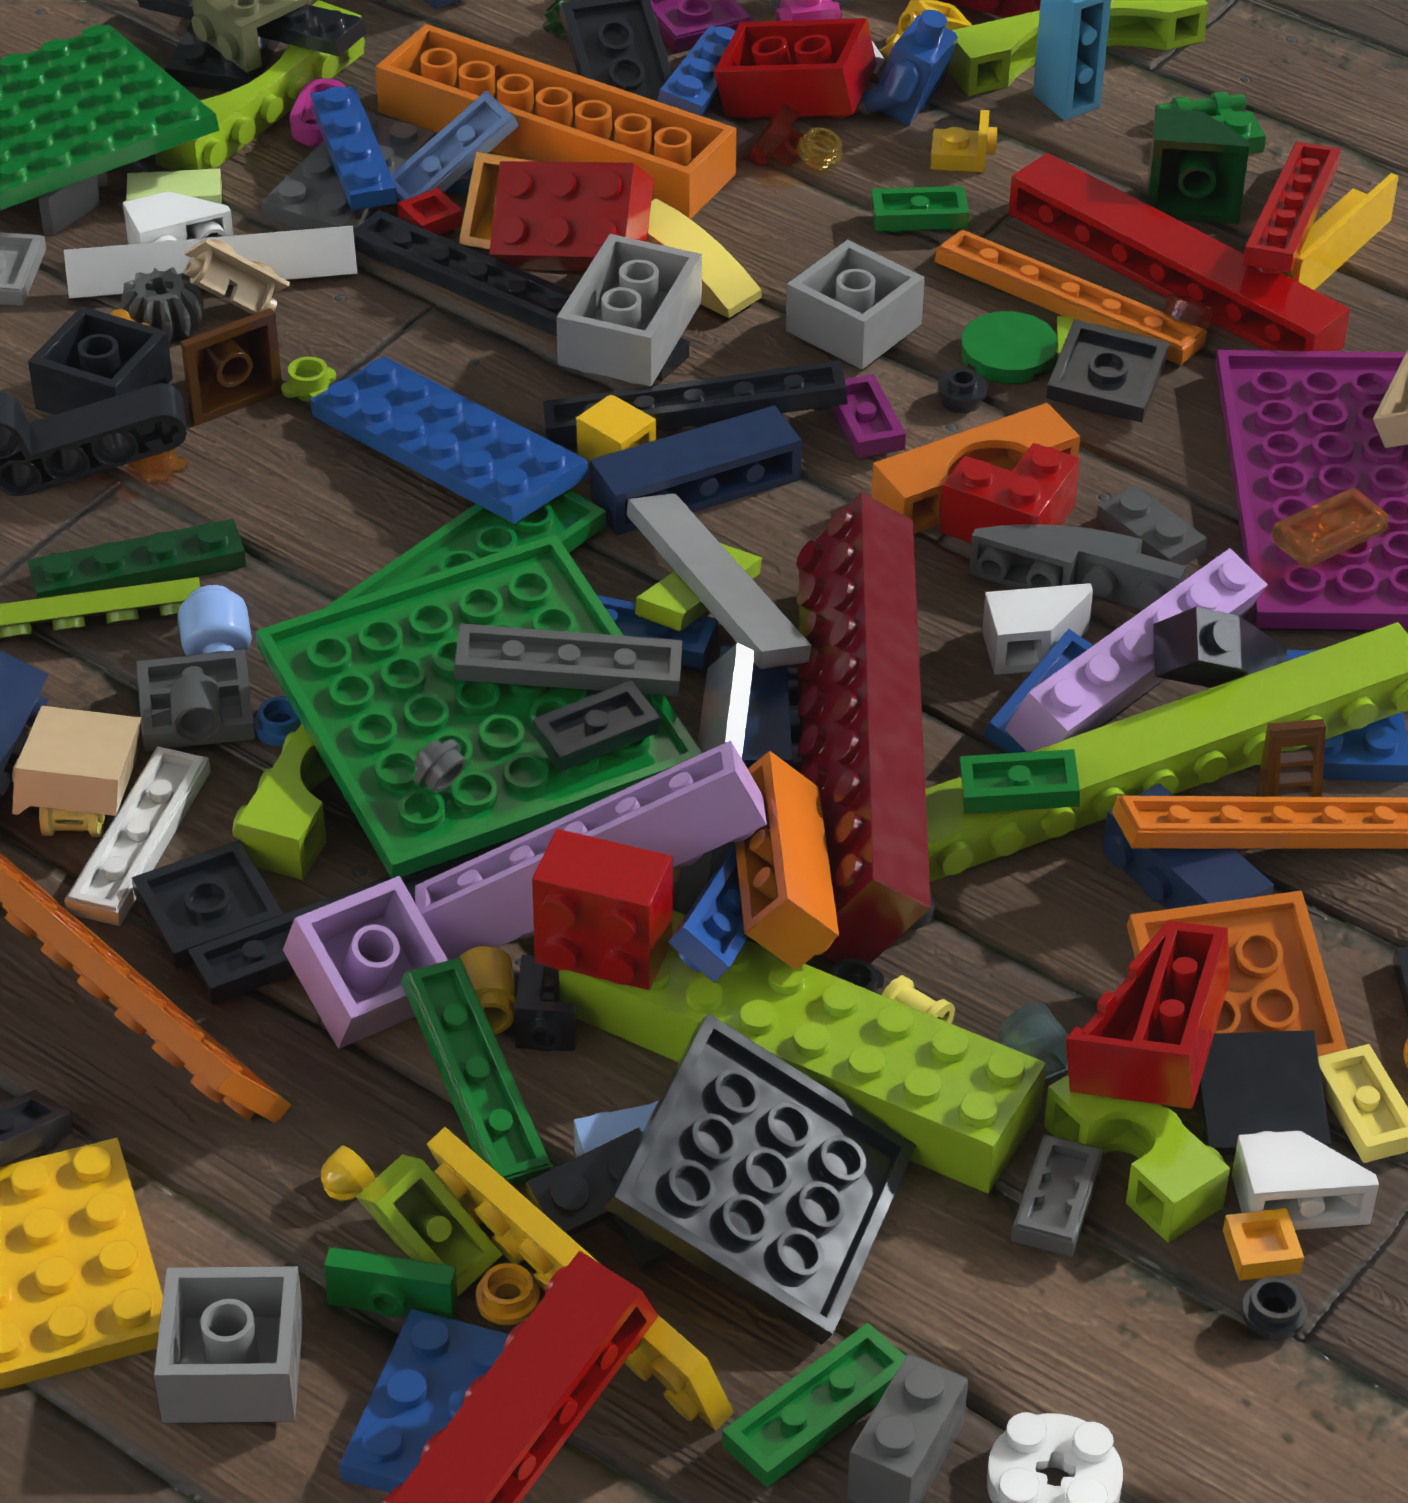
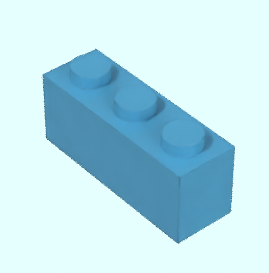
(1071, 55)

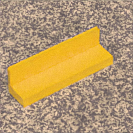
(1343, 232)

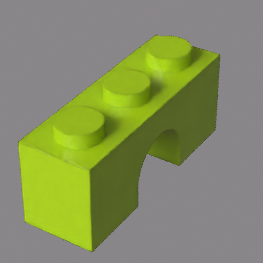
(1176, 1175)

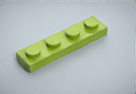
(117, 604)

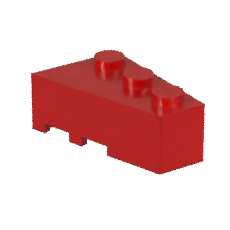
(1158, 1023)

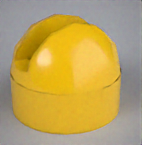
(345, 1175)

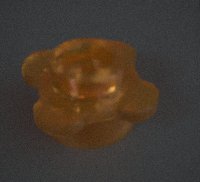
(159, 467)

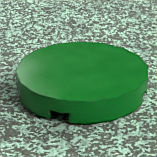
(1009, 347)

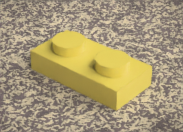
(1365, 1102)

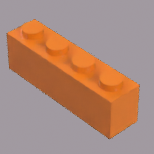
(787, 868)

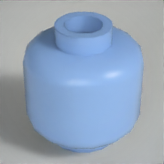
(213, 621)

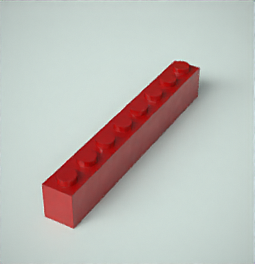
(1174, 258)

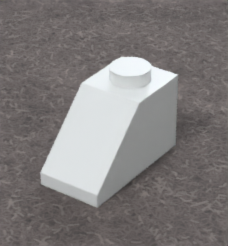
(1305, 1178)

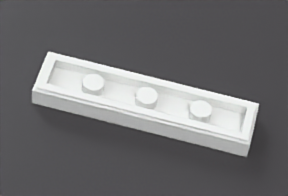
(137, 835)

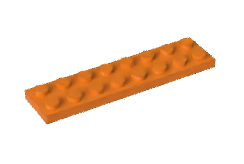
(138, 1001)

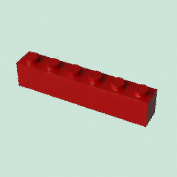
(534, 1390)

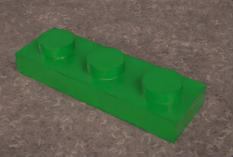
(813, 1406)

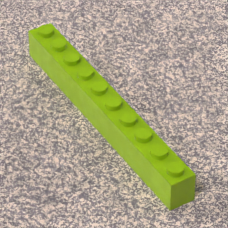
(1184, 744)

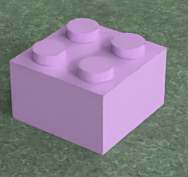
(356, 957)

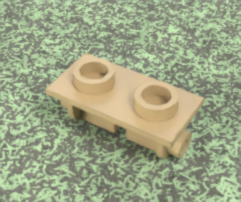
(216, 266)

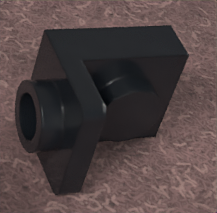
(538, 1017)

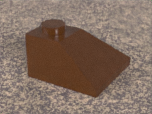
(232, 367)

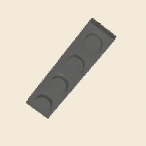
(567, 659)

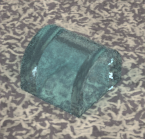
(1037, 1034)

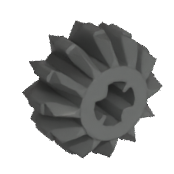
(164, 302)

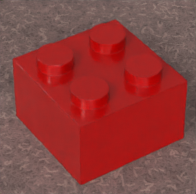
(602, 909)

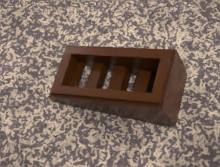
(1306, 778)

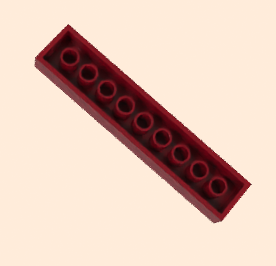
(865, 722)

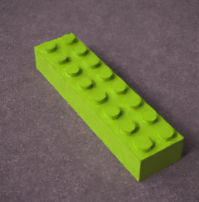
(920, 1076)

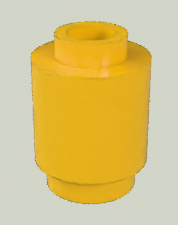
(494, 983)

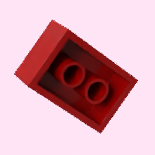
(802, 63)
(565, 211)

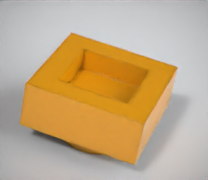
(1263, 1244)

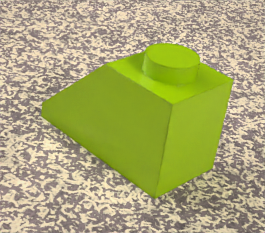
(428, 1220)

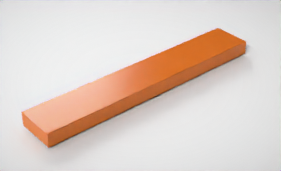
(1065, 293)
(1263, 822)

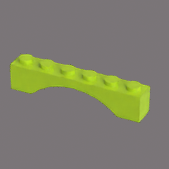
(1000, 50)
(258, 105)

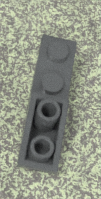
(1070, 555)

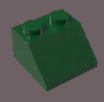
(1196, 167)

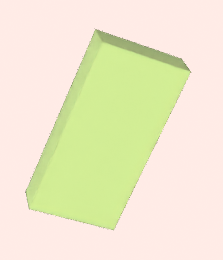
(199, 183)

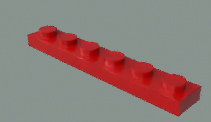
(1291, 208)

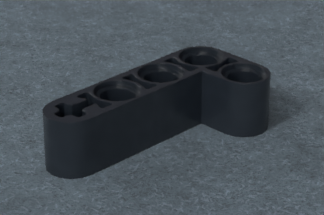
(87, 437)

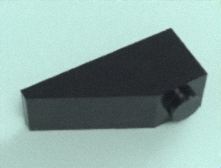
(1211, 648)

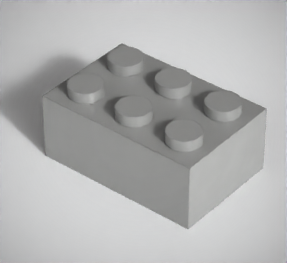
(629, 310)

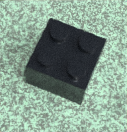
(97, 359)

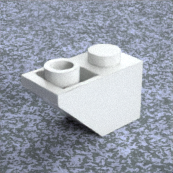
(175, 217)
(1028, 622)

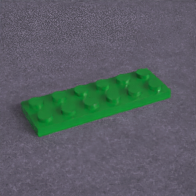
(483, 533)

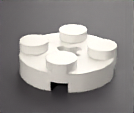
(1054, 1442)

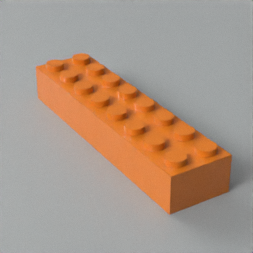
(558, 114)

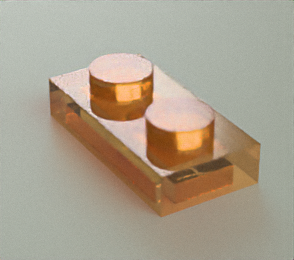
(1329, 527)

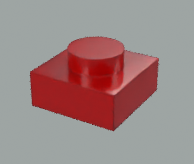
(431, 212)

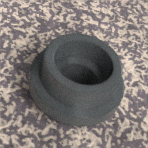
(439, 765)

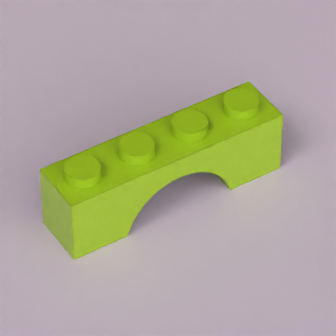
(283, 820)

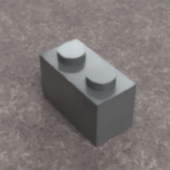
(907, 1434)

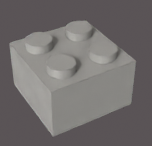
(854, 304)
(229, 1344)

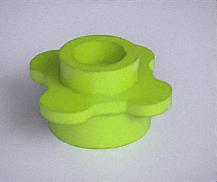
(307, 378)

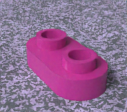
(302, 120)

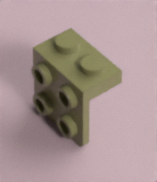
(233, 26)

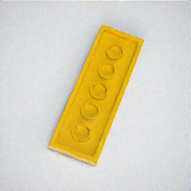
(531, 1236)

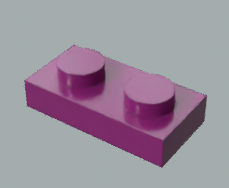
(869, 419)

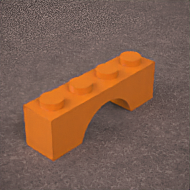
(915, 478)

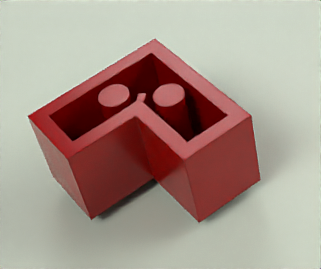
(1034, 492)

